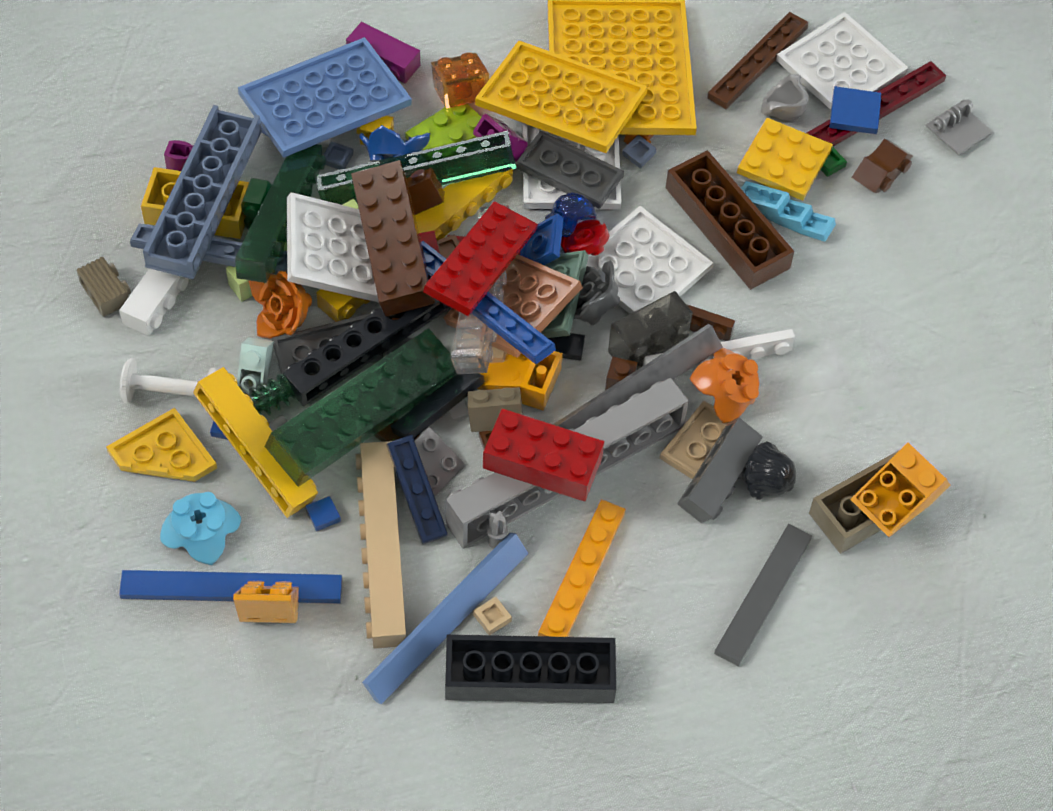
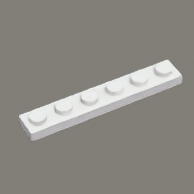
(752, 347)

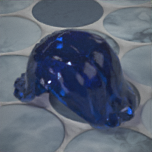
(573, 208)

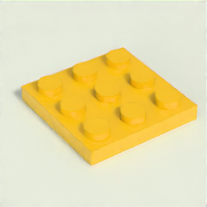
(784, 158)

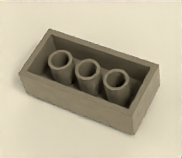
(839, 516)

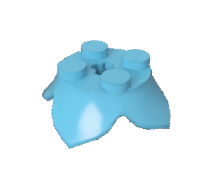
(203, 540)

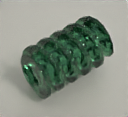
(271, 394)

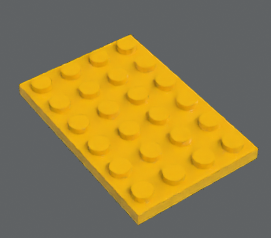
(561, 96)

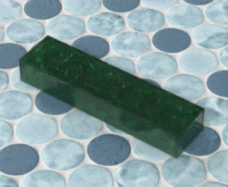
(361, 407)

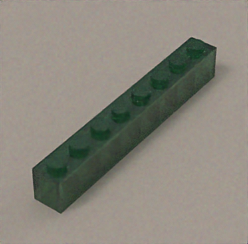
(449, 162)
(268, 232)

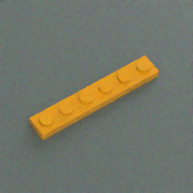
(582, 570)

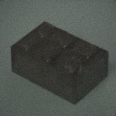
(650, 329)

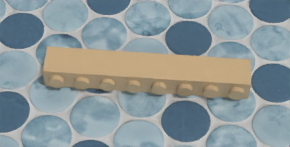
(383, 546)

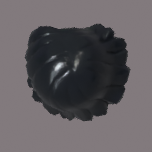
(769, 471)

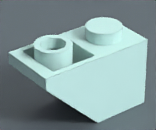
(254, 363)

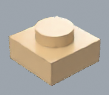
(492, 616)

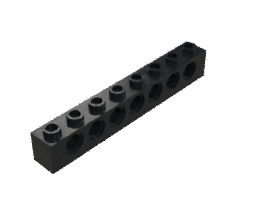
(351, 359)

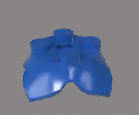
(387, 144)

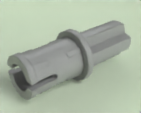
(496, 529)

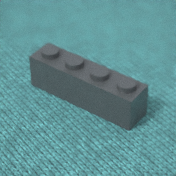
(720, 471)

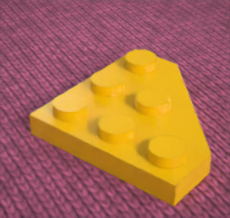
(163, 449)

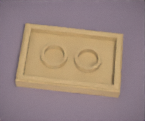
(694, 440)

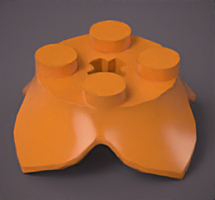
(283, 305)
(730, 381)

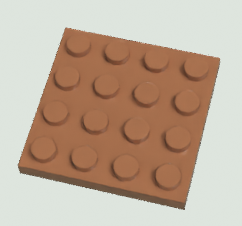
(533, 294)

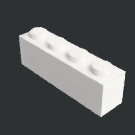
(151, 300)

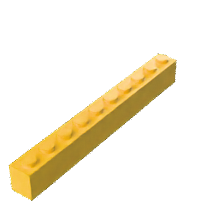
(459, 203)

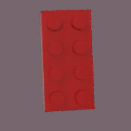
(543, 454)

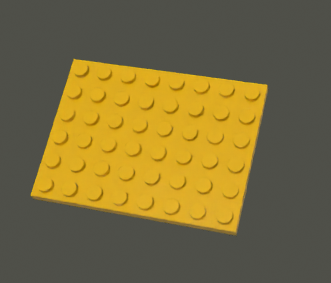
(637, 42)

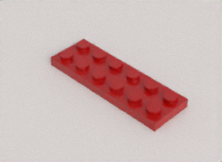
(480, 258)

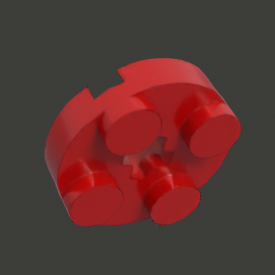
(587, 236)

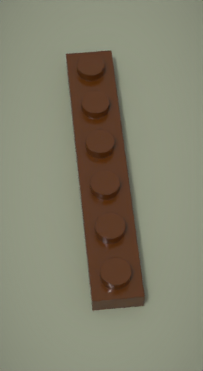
(757, 60)

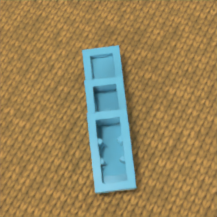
(789, 213)

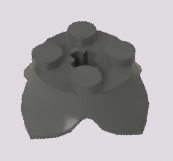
(597, 294)

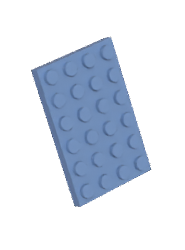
(324, 96)

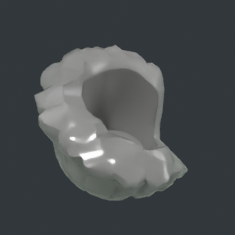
(786, 99)

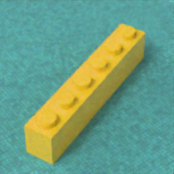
(248, 435)

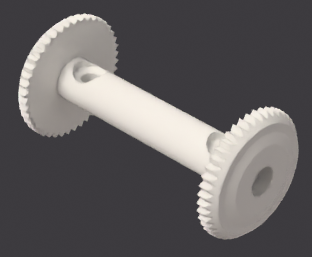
(131, 381)

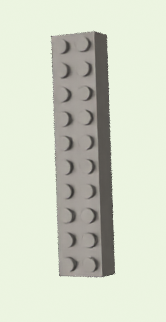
(624, 429)

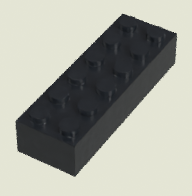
(530, 668)

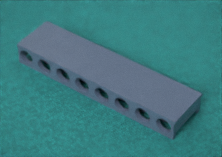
(202, 193)

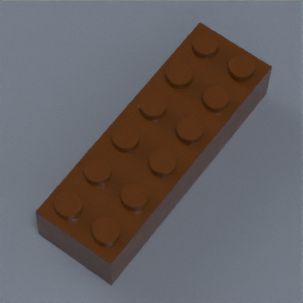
(729, 219)
(392, 238)

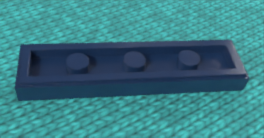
(417, 489)

